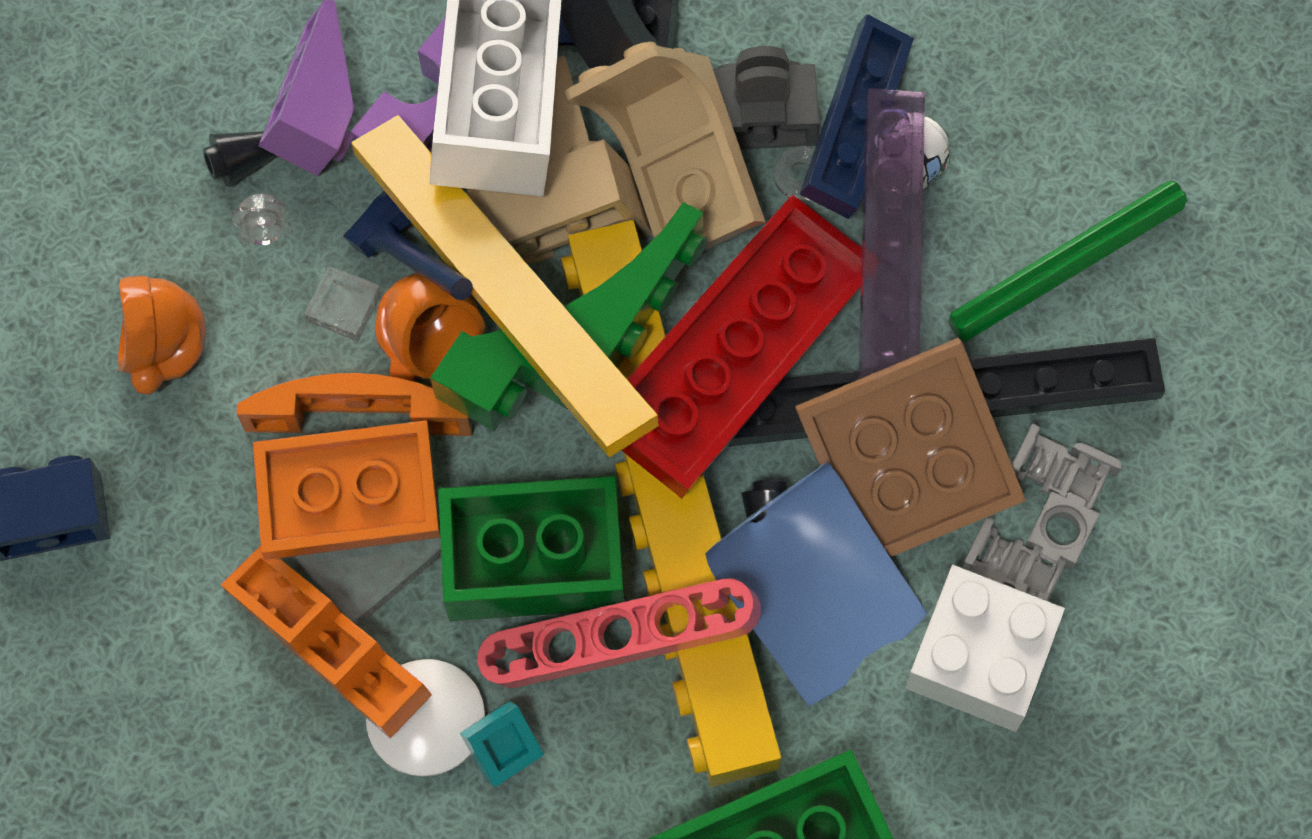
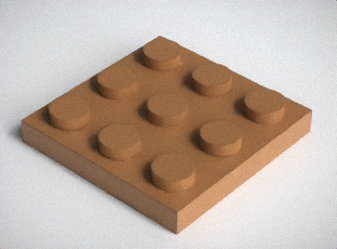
(915, 447)

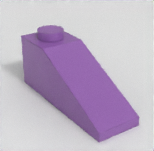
(314, 99)

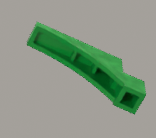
(487, 372)

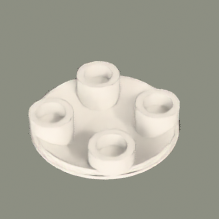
(431, 737)

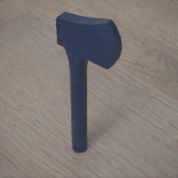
(379, 232)

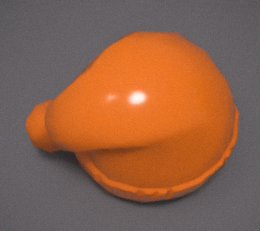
(420, 324)
(159, 332)

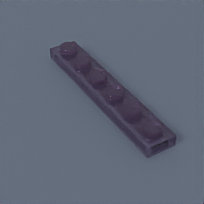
(891, 229)

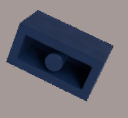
(51, 507)

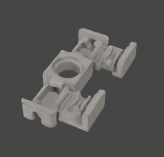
(1073, 493)

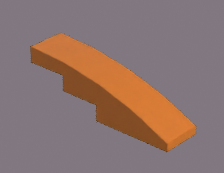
(327, 641)

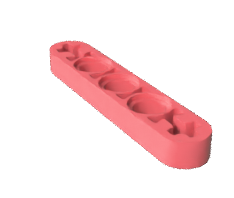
(645, 641)

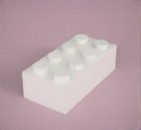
(496, 95)

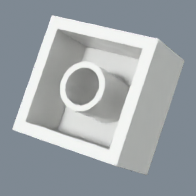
(985, 648)

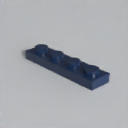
(837, 164)

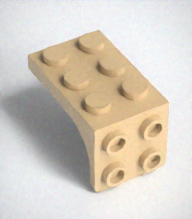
(674, 137)

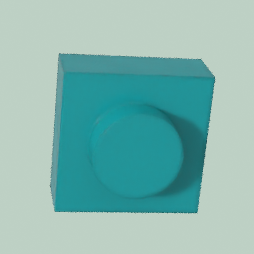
(502, 744)

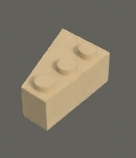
(581, 193)

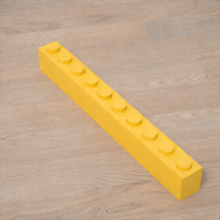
(718, 678)

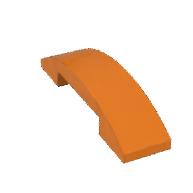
(282, 405)

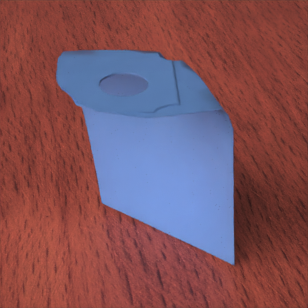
(820, 583)

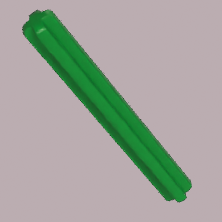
(1067, 260)

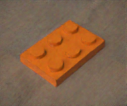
(345, 490)

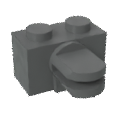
(770, 99)

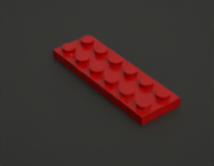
(741, 341)

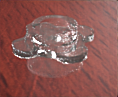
(261, 220)

